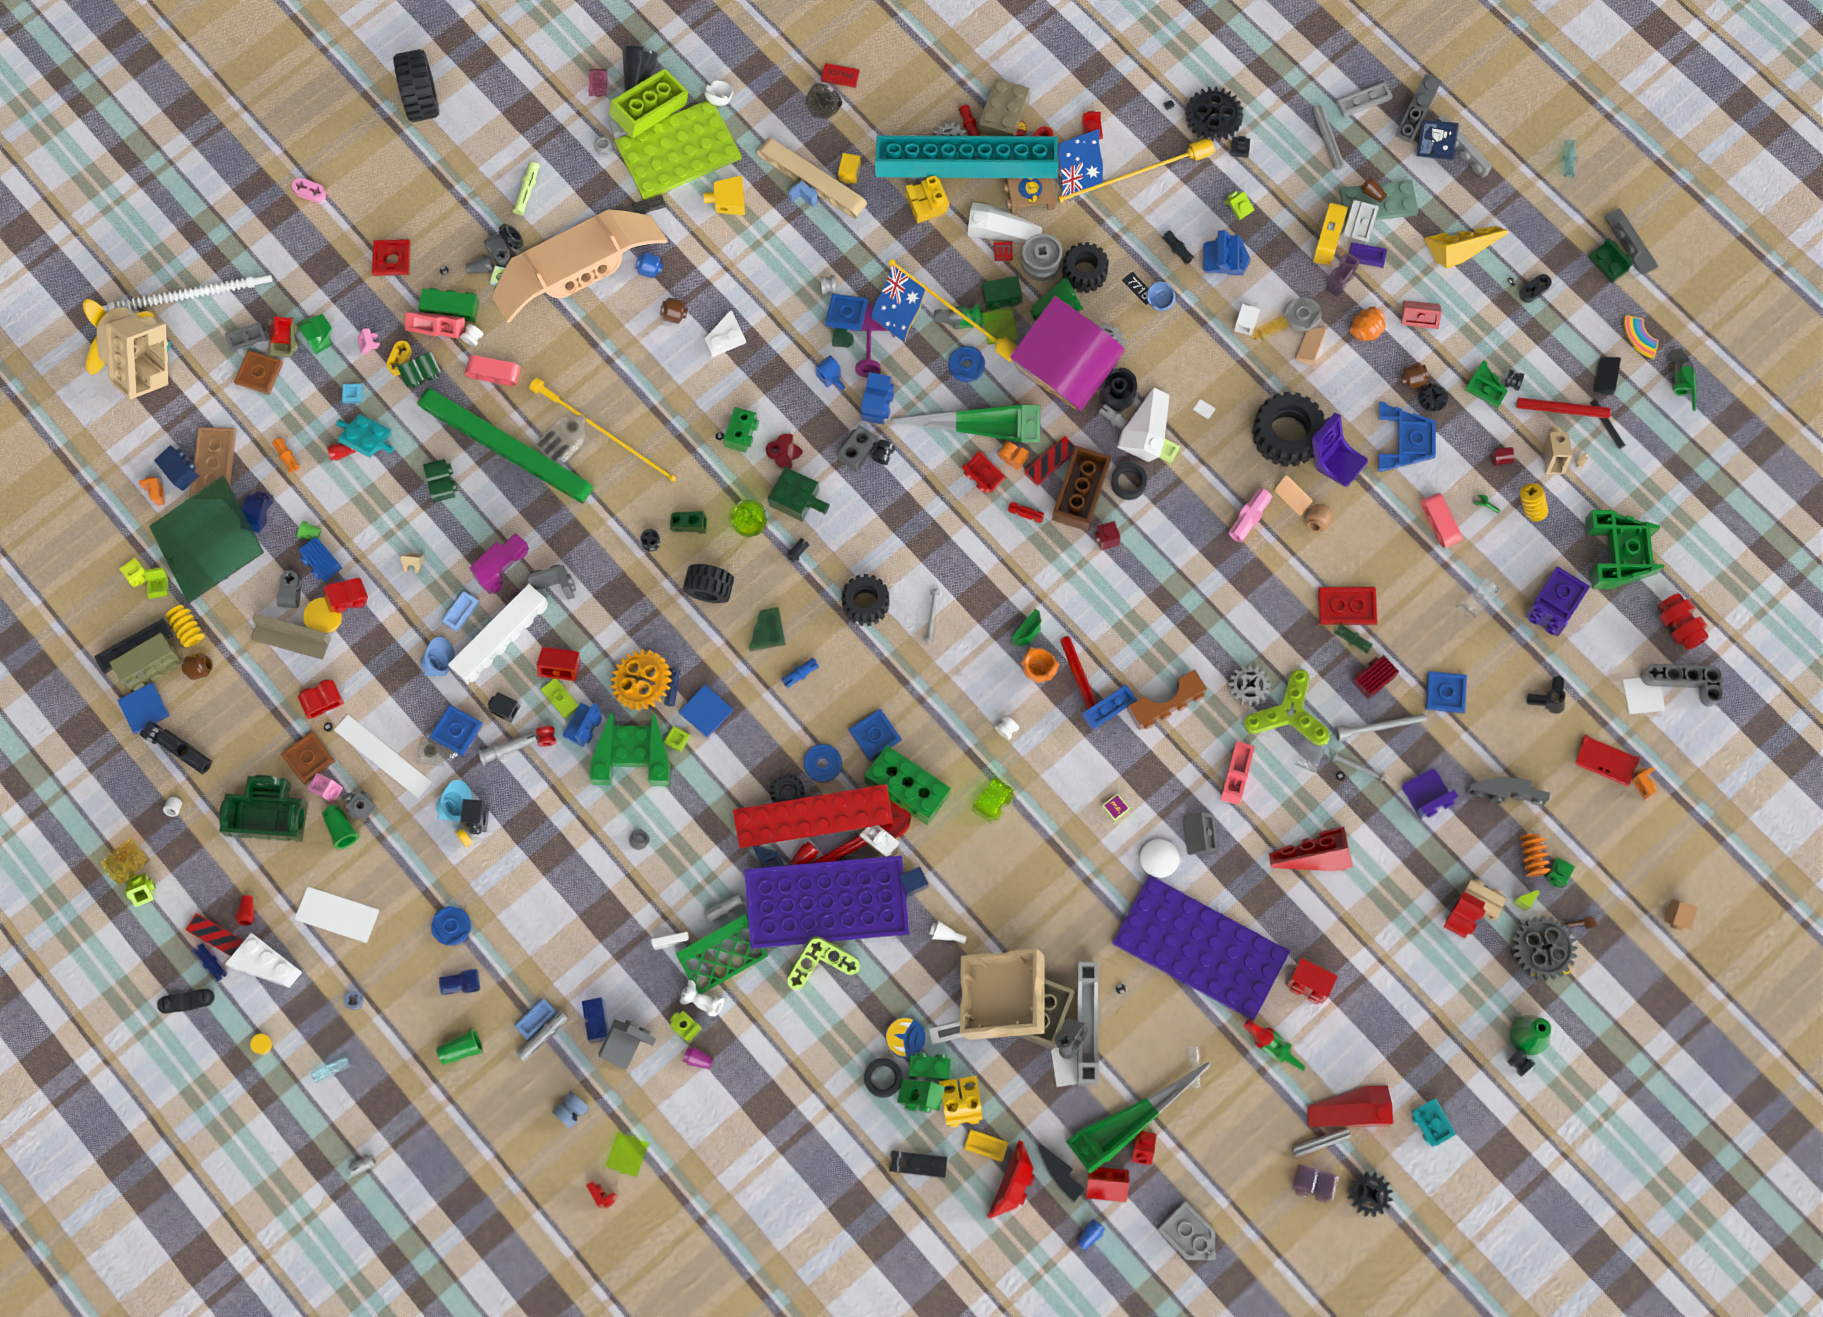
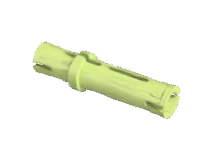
(526, 188)

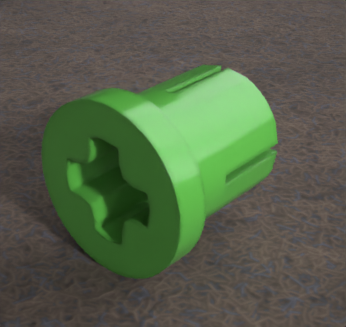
(308, 531)

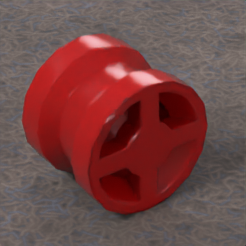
(546, 736)

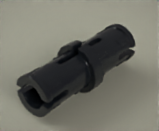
(1178, 247)

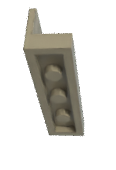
(290, 636)

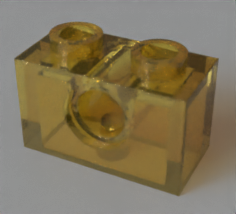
(125, 861)

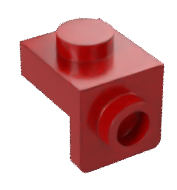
(1144, 1148)

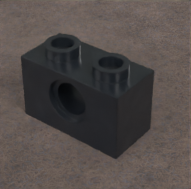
(474, 816)

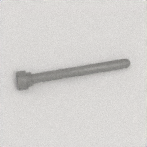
(1343, 732)

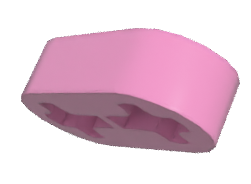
(310, 187)

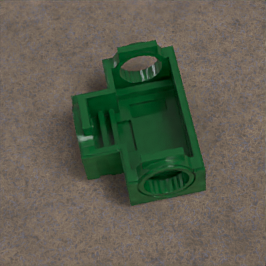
(263, 811)

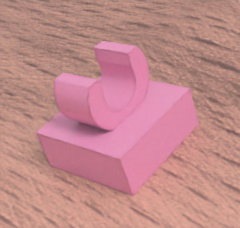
(365, 341)

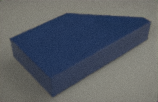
(768, 857)

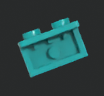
(1433, 1123)

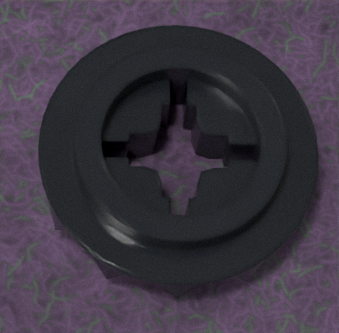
(511, 236)
(1428, 403)

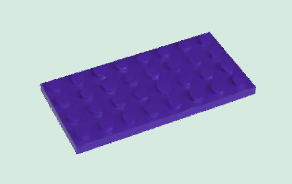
(826, 901)
(1201, 948)

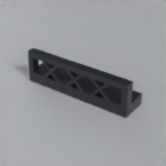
(117, 650)

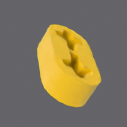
(397, 356)

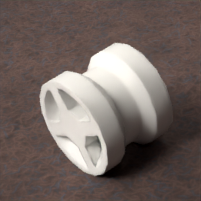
(471, 335)
(1006, 727)

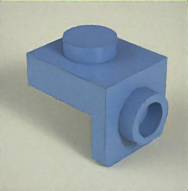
(809, 194)

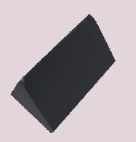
(1607, 375)

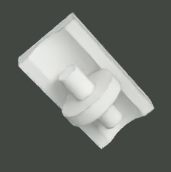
(880, 840)

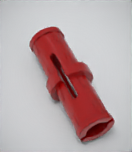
(968, 121)

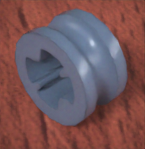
(347, 1001)

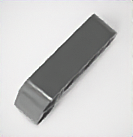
(1682, 680)

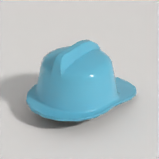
(450, 803)

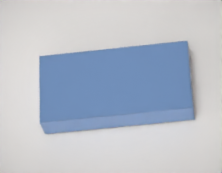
(535, 1018)

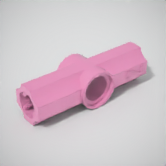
(1250, 515)

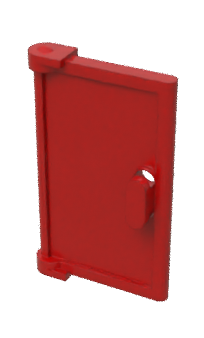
(1602, 758)

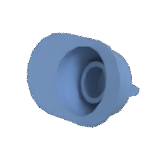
(437, 657)

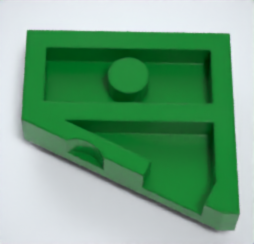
(1486, 386)

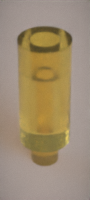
(1271, 328)

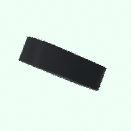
(1533, 285)

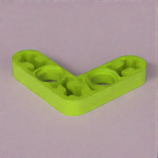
(822, 954)

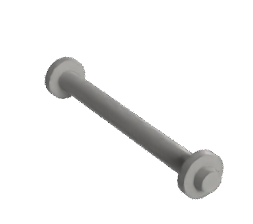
(928, 639)
(1359, 767)

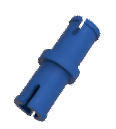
(800, 672)

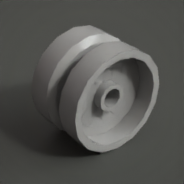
(1041, 257)

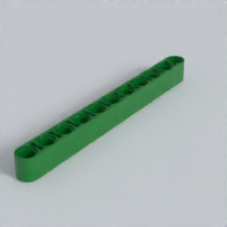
(505, 445)

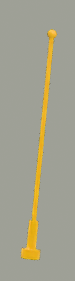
(537, 386)

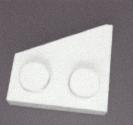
(725, 336)

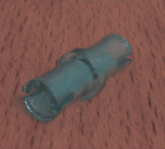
(1570, 158)

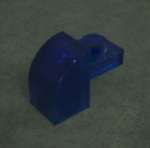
(255, 509)

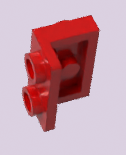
(983, 472)

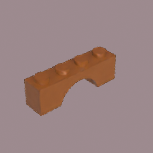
(1146, 712)

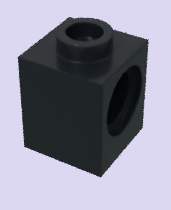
(503, 707)

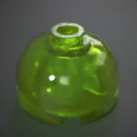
(747, 518)

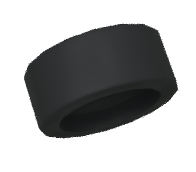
(1129, 467)
(868, 1073)

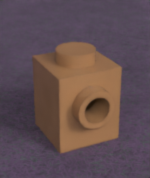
(1680, 915)

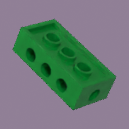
(908, 773)

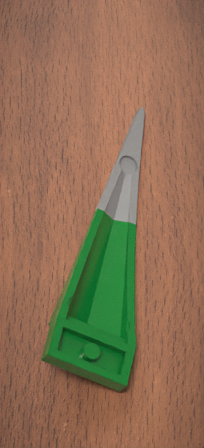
(1009, 422)
(1107, 1137)

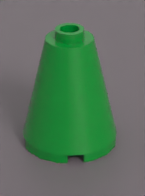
(1063, 291)
(1531, 1034)

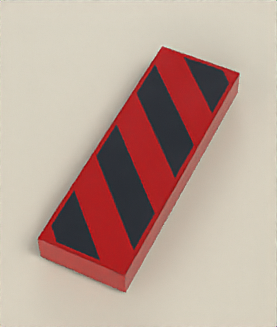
(1050, 461)
(214, 935)

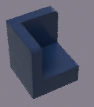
(913, 881)

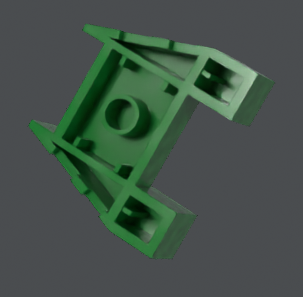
(1628, 547)
(630, 748)

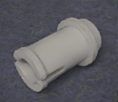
(363, 1164)

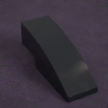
(1059, 1173)

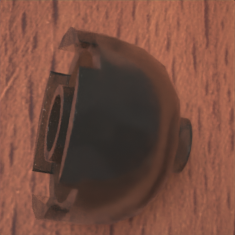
(823, 102)

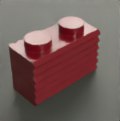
(1375, 677)

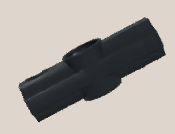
(175, 745)

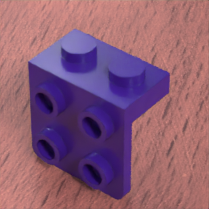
(1428, 794)

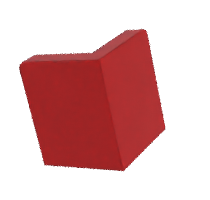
(280, 330)

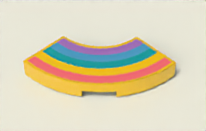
(1638, 336)

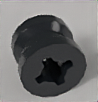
(1514, 380)
(647, 537)
(151, 732)

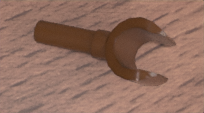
(1589, 923)

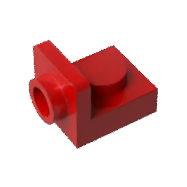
(1092, 121)
(597, 1193)

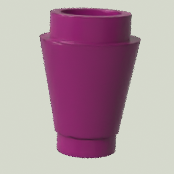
(697, 1058)

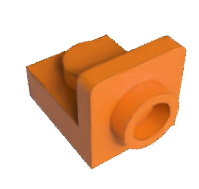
(155, 489)
(1643, 784)

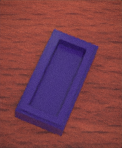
(1368, 254)

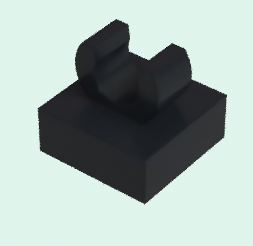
(1240, 146)

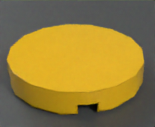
(319, 618)

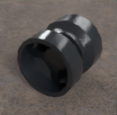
(883, 451)
(1521, 1062)

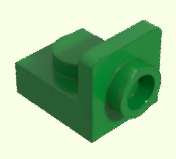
(1560, 873)

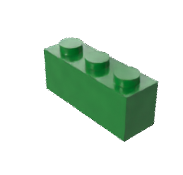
(449, 303)

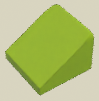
(1527, 900)

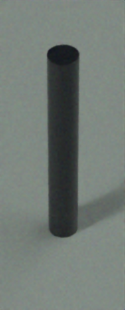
(1610, 428)

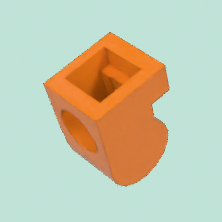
(1013, 455)

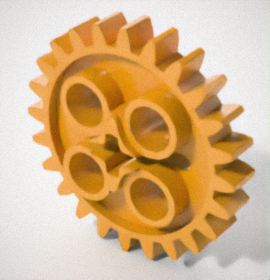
(647, 663)

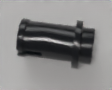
(794, 553)

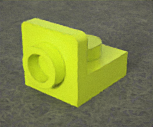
(134, 572)

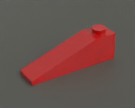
(1358, 1108)

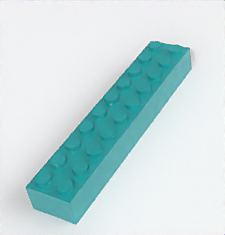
(966, 156)

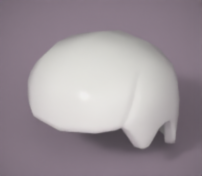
(719, 93)

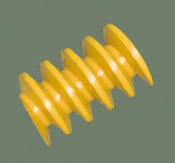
(1534, 502)
(184, 626)

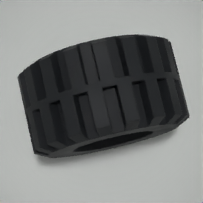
(1087, 254)
(708, 583)
(865, 585)

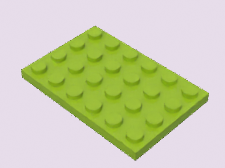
(678, 150)

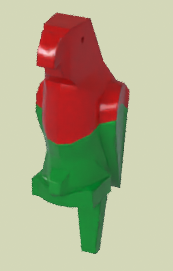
(1272, 1043)

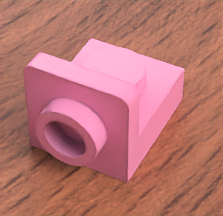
(325, 788)

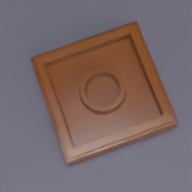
(258, 372)
(308, 757)

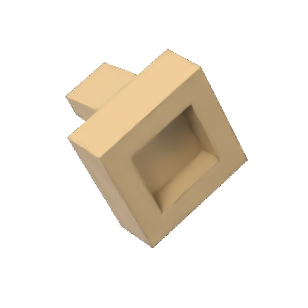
(412, 559)

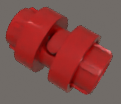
(1678, 614)

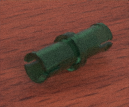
(1353, 639)

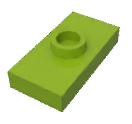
(560, 698)

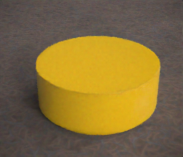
(463, 837)
(261, 1044)

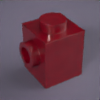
(1107, 535)

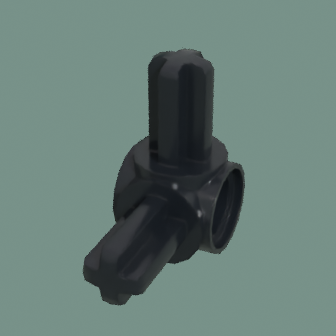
(1554, 694)

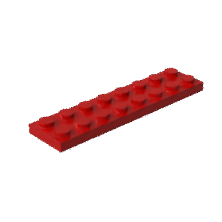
(813, 816)

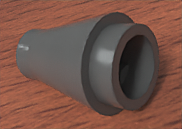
(481, 265)

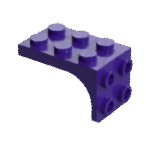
(1334, 455)
(1557, 601)

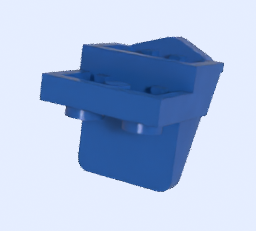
(1225, 255)

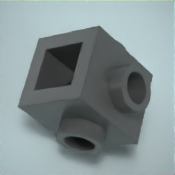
(363, 810)

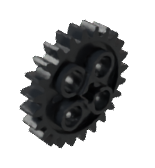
(1224, 125)

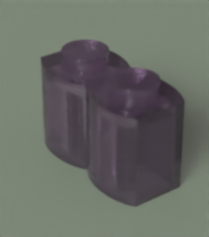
(1342, 274)
(1314, 1183)

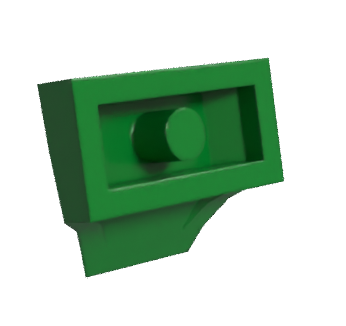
(316, 332)
(1028, 630)

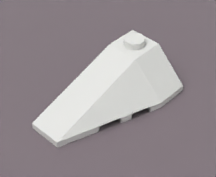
(996, 224)
(1147, 428)

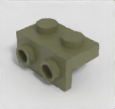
(283, 350)

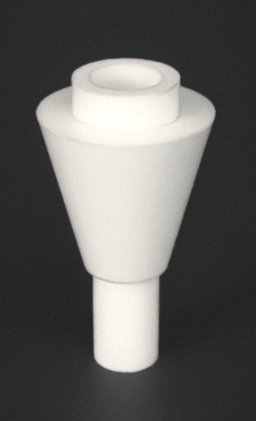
(942, 932)

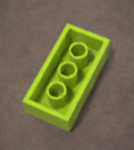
(648, 103)

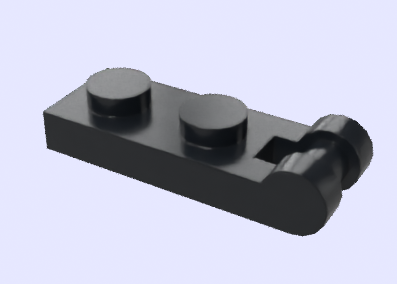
(919, 1164)

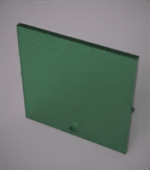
(206, 539)

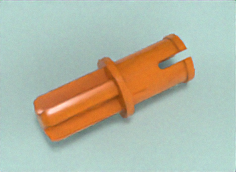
(285, 455)

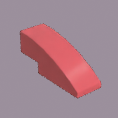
(434, 324)
(1237, 773)

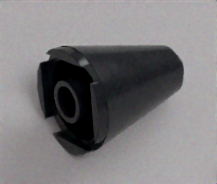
(637, 65)

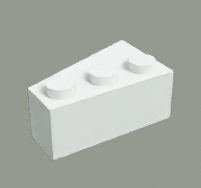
(263, 962)

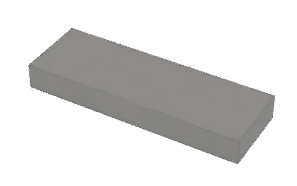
(1364, 99)

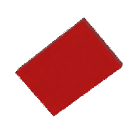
(1347, 605)

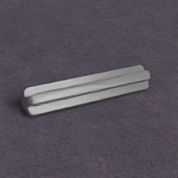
(1321, 1142)

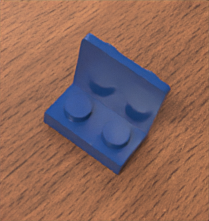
(582, 724)

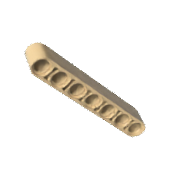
(802, 170)

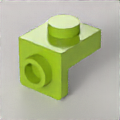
(1239, 204)
(156, 583)

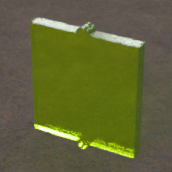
(1000, 324)
(627, 1154)

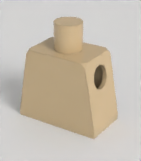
(1557, 451)

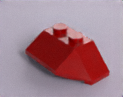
(1013, 1183)

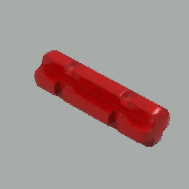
(1026, 512)

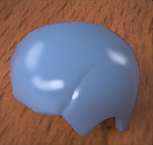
(1161, 296)

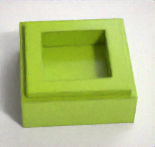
(677, 739)

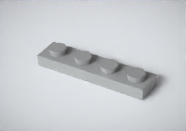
(1470, 153)

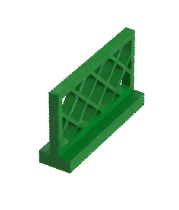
(708, 943)

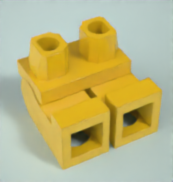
(927, 199)
(963, 1109)

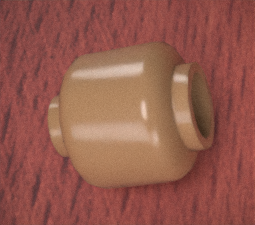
(1319, 517)

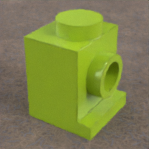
(689, 1031)

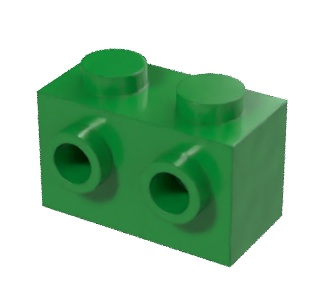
(740, 429)
(929, 1068)

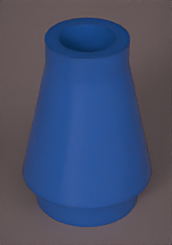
(1090, 1234)

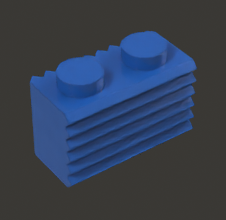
(320, 559)

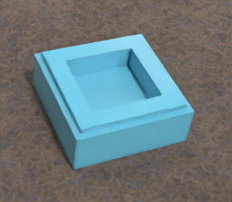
(352, 393)

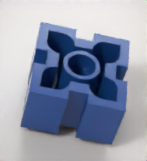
(877, 398)

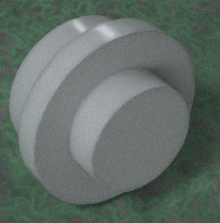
(603, 145)

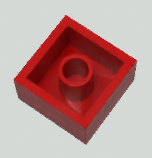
(1311, 981)

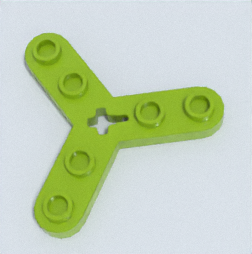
(1299, 720)

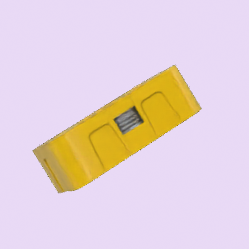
(1330, 234)

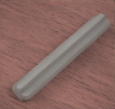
(1328, 137)

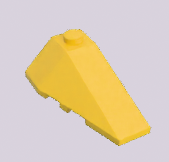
(1460, 247)

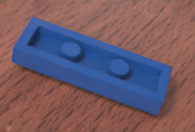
(1109, 707)

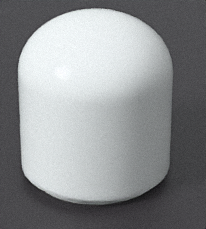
(172, 803)

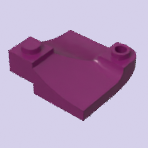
(496, 561)

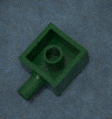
(796, 495)

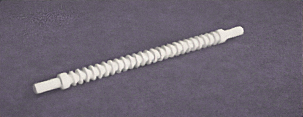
(249, 282)

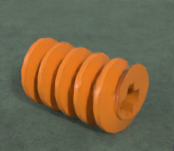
(1534, 855)

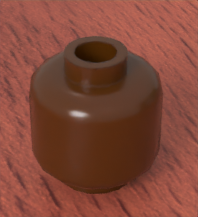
(673, 310)
(1415, 375)
(197, 666)

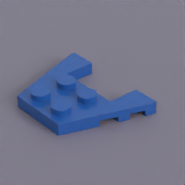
(1415, 438)

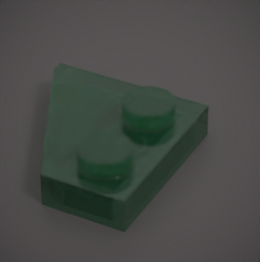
(768, 630)

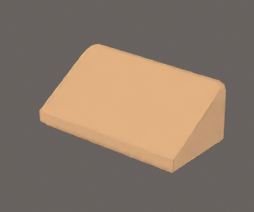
(1310, 345)
(1293, 495)

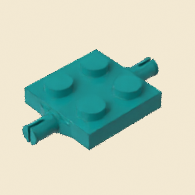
(365, 436)

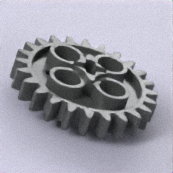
(1561, 944)

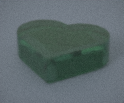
(842, 338)

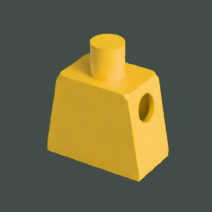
(727, 196)

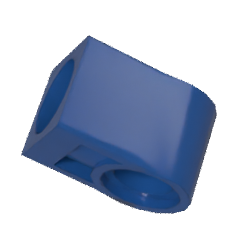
(829, 372)

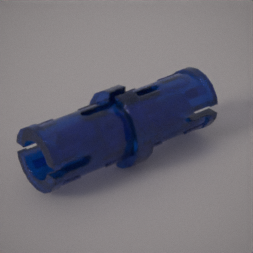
(209, 962)

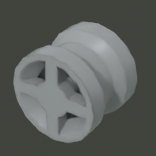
(828, 284)

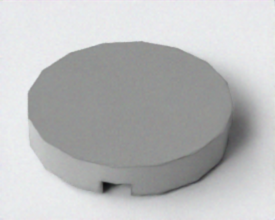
(1303, 314)

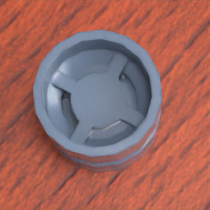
(570, 1109)

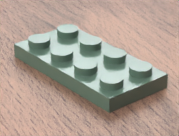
(1398, 202)

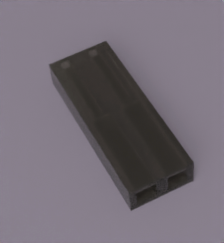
(649, 205)

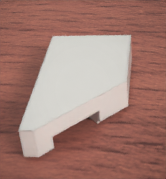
(669, 941)

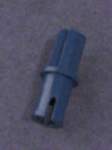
(671, 694)

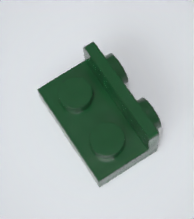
(1611, 260)

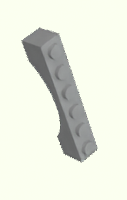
(1088, 1013)

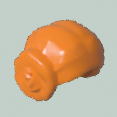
(1368, 324)
(1039, 665)

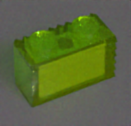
(993, 799)

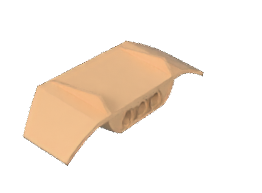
(571, 255)

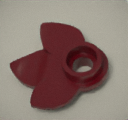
(786, 451)

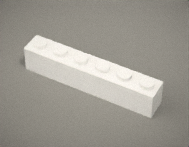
(498, 634)

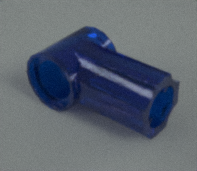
(464, 982)

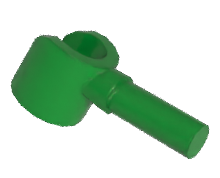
(1485, 502)

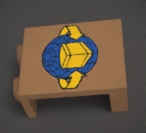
(1029, 192)

